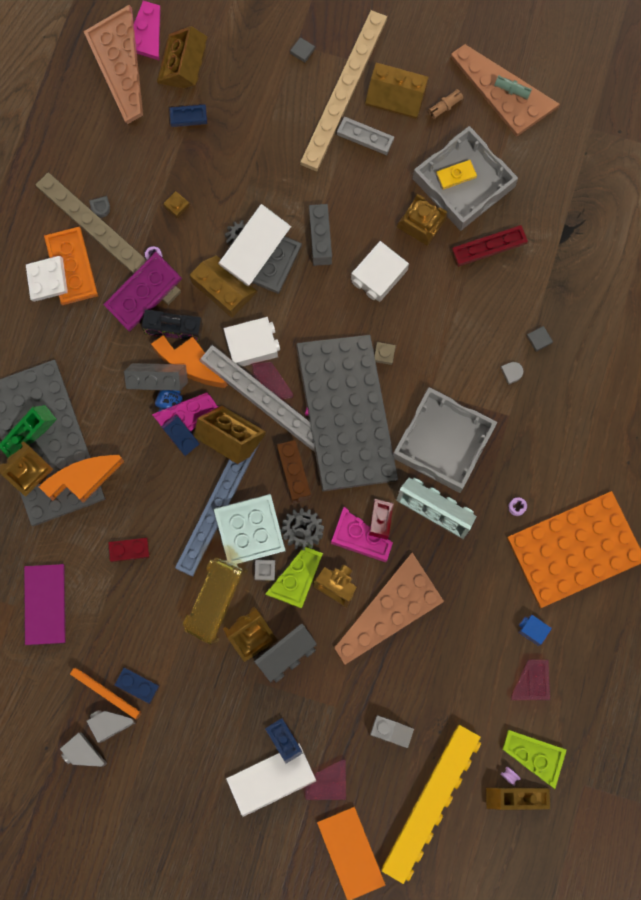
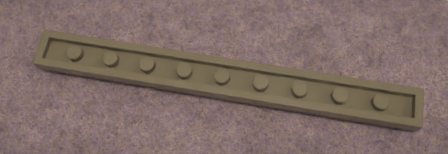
(95, 227)

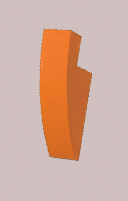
(189, 355)
(82, 477)

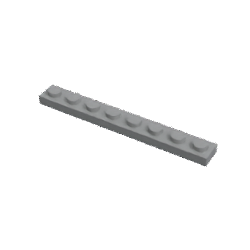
(258, 395)

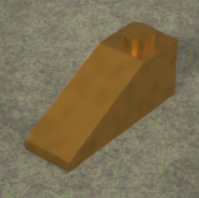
(517, 798)

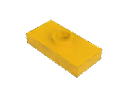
(456, 174)

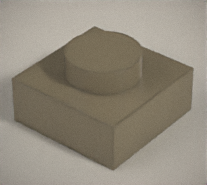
(384, 353)

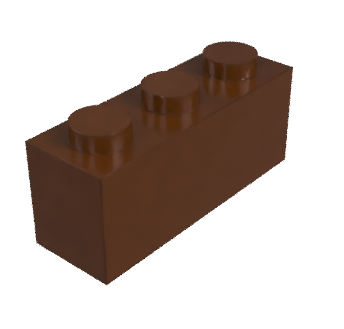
(294, 471)

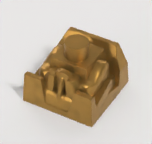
(422, 220)
(25, 469)
(336, 584)
(250, 635)

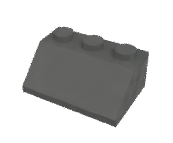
(286, 654)

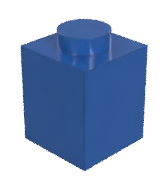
(534, 629)

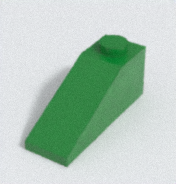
(29, 429)

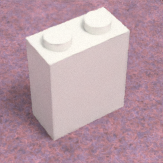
(379, 272)
(252, 342)

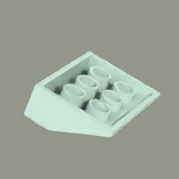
(436, 508)

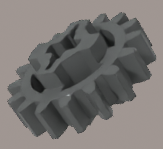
(306, 523)

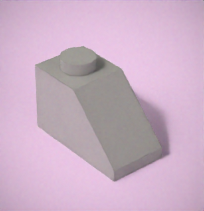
(108, 724)
(391, 731)
(81, 752)

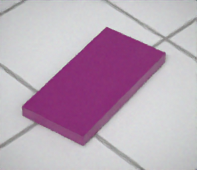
(142, 291)
(45, 604)

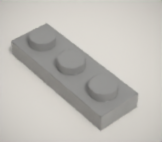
(365, 135)

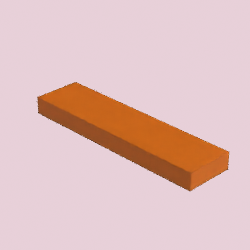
(104, 692)

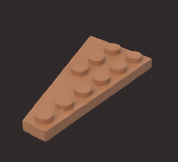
(116, 54)
(512, 109)
(398, 604)

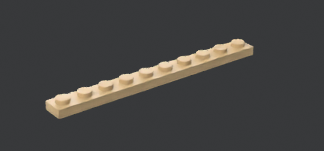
(343, 91)

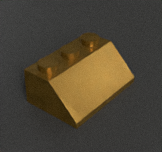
(182, 58)
(396, 90)
(221, 286)
(228, 434)

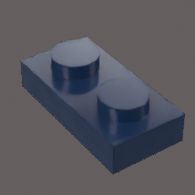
(180, 435)
(137, 685)
(284, 741)

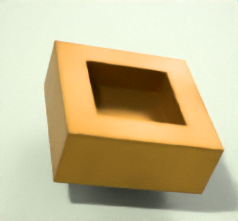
(176, 204)

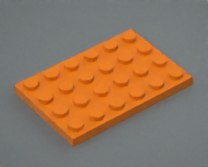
(575, 549)

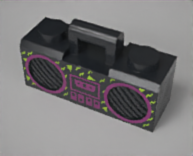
(172, 325)

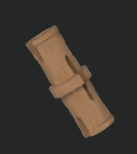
(445, 104)

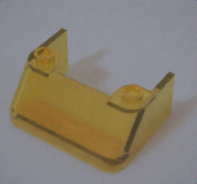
(213, 599)

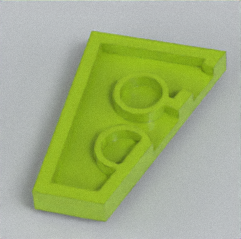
(297, 578)
(537, 756)

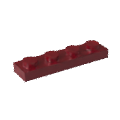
(489, 245)

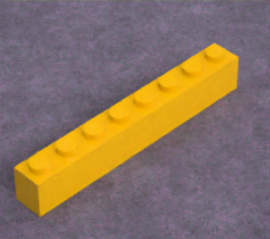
(430, 804)

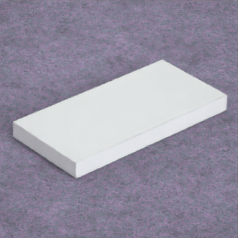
(254, 245)
(269, 782)

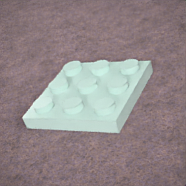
(249, 529)

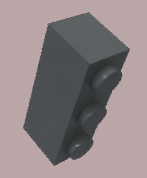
(320, 234)
(156, 376)

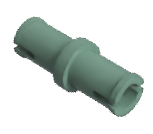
(513, 87)

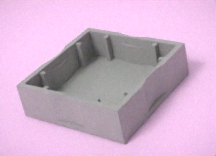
(471, 198)
(444, 440)

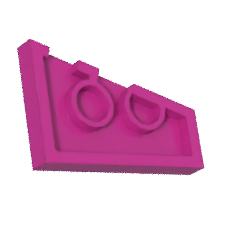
(148, 30)
(187, 411)
(353, 535)

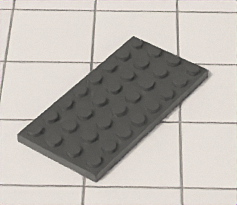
(346, 413)
(58, 446)

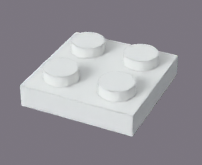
(46, 278)

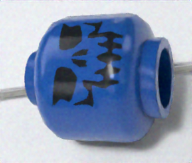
(167, 399)

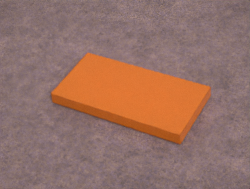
(78, 272)
(351, 853)

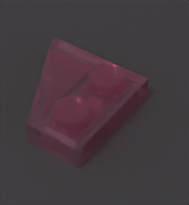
(271, 379)
(533, 682)
(329, 783)

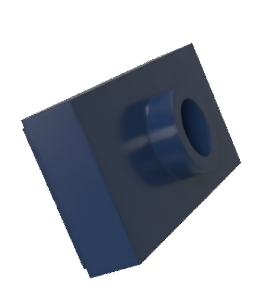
(188, 115)

